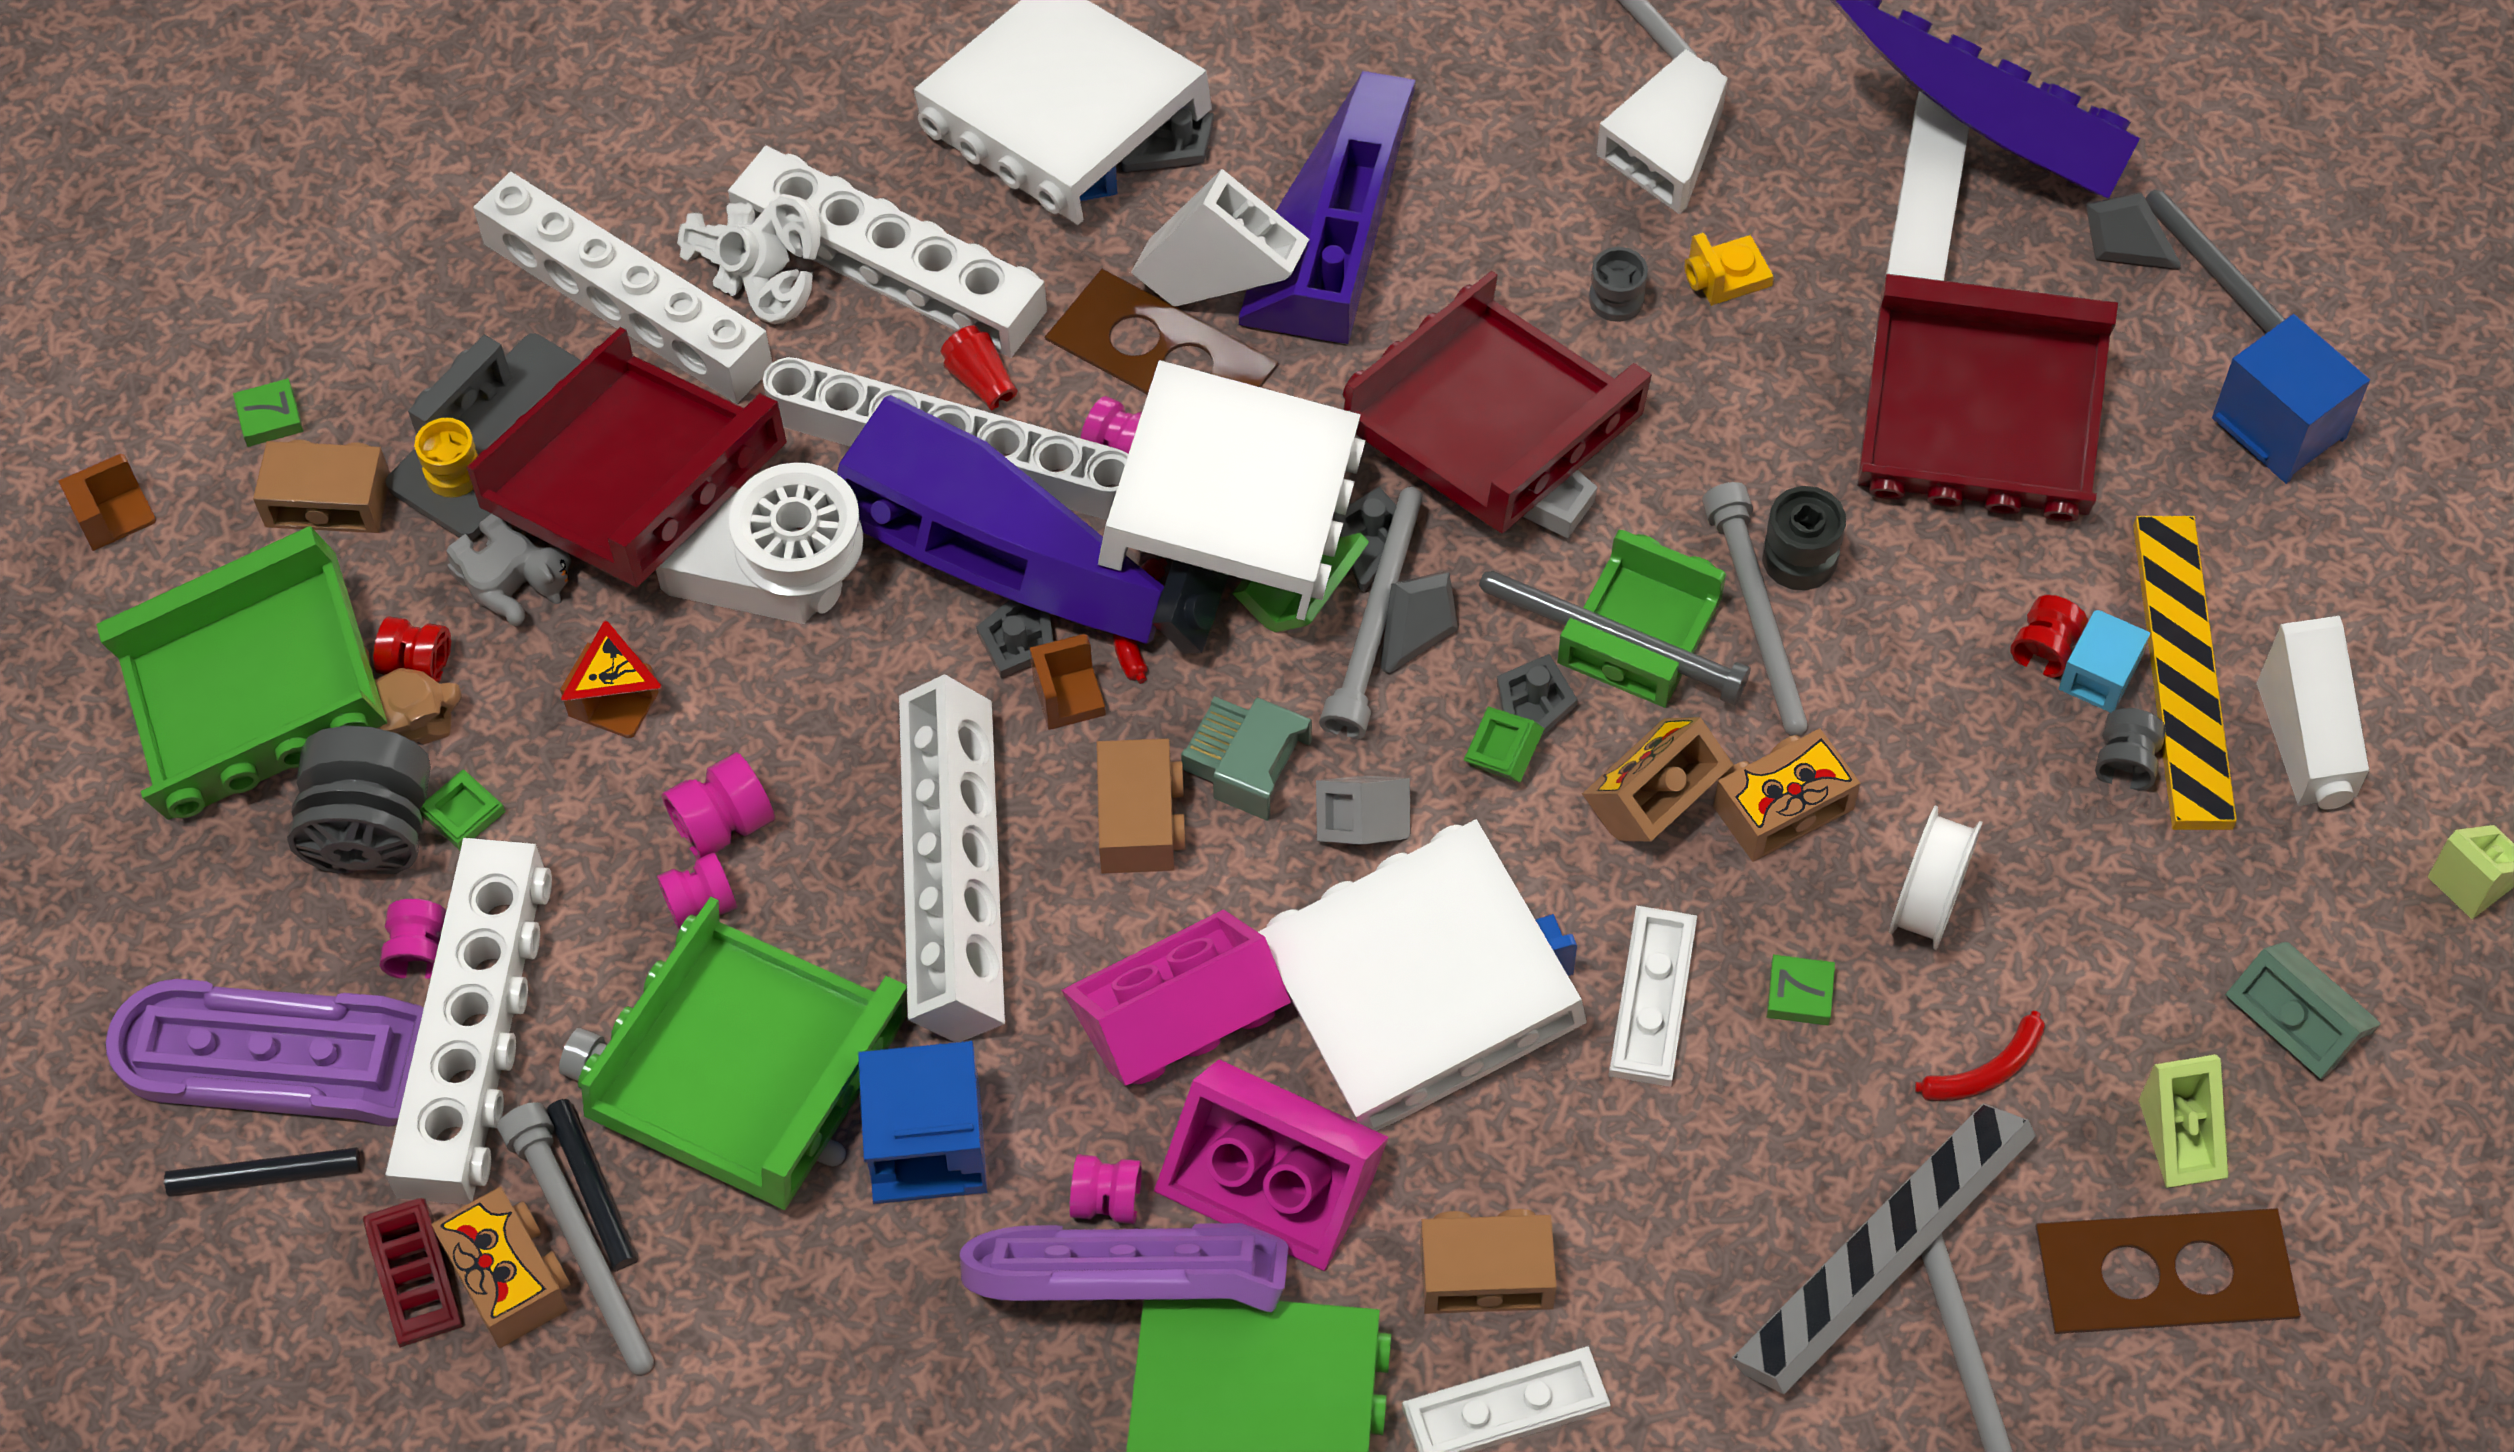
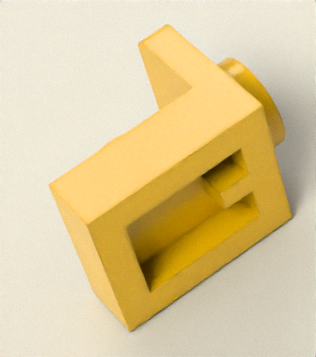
(1726, 269)

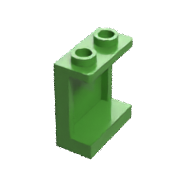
(1654, 594)

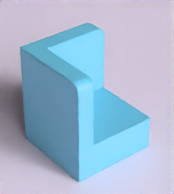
(2104, 660)

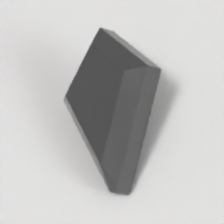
(1173, 144)
(2129, 232)
(1372, 518)
(1417, 618)
(1011, 633)
(1537, 692)

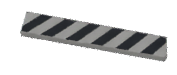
(1883, 1248)

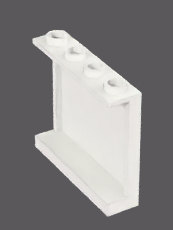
(1057, 97)
(1235, 481)
(1422, 976)

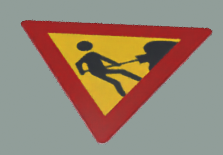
(609, 669)

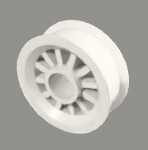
(800, 560)
(1935, 877)

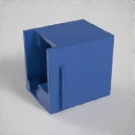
(2289, 397)
(922, 1122)

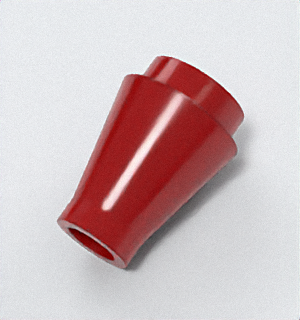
(977, 364)

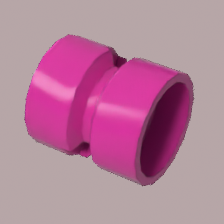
(724, 803)

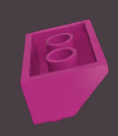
(1178, 997)
(1269, 1161)

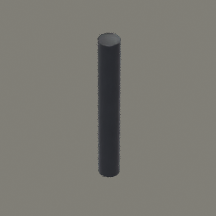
(262, 1171)
(591, 1184)

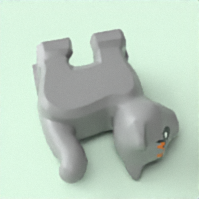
(504, 566)

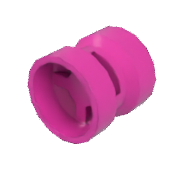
(1110, 424)
(689, 892)
(414, 935)
(1105, 1188)

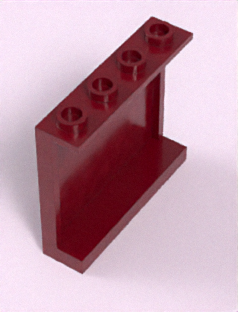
(1986, 396)
(1490, 406)
(623, 461)

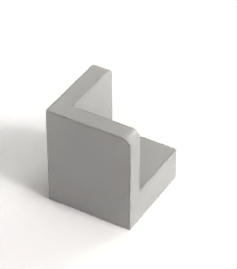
(1363, 809)

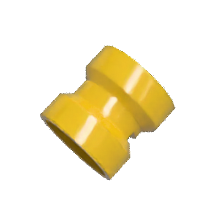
(445, 452)

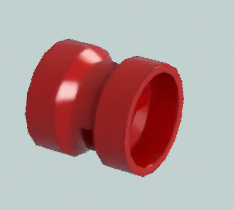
(2051, 632)
(411, 647)

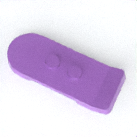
(266, 1050)
(1127, 1264)

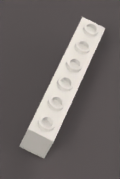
(901, 254)
(624, 287)
(950, 860)
(485, 877)

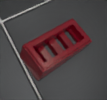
(397, 1222)

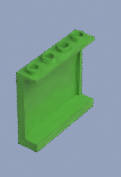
(242, 671)
(739, 1058)
(1256, 1378)

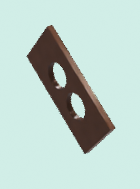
(1109, 299)
(2250, 1239)

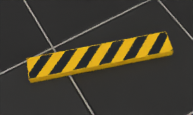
(2184, 673)

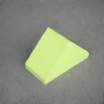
(2475, 868)
(2187, 1120)

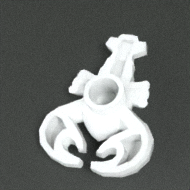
(757, 251)

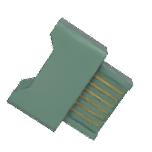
(1245, 751)

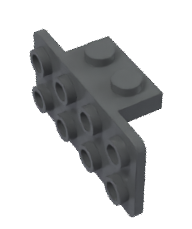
(488, 397)

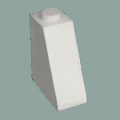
(1666, 129)
(1219, 246)
(708, 573)
(2315, 712)

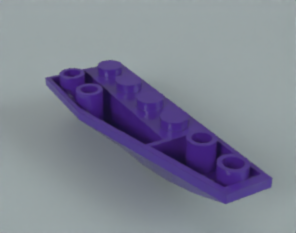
(1999, 101)
(1339, 209)
(988, 522)

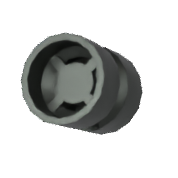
(1803, 538)

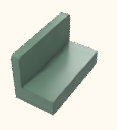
(2301, 1007)

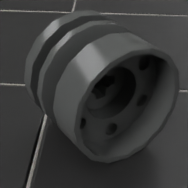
(359, 800)

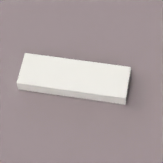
(1653, 996)
(1508, 1404)

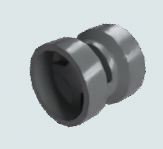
(1618, 284)
(2131, 743)

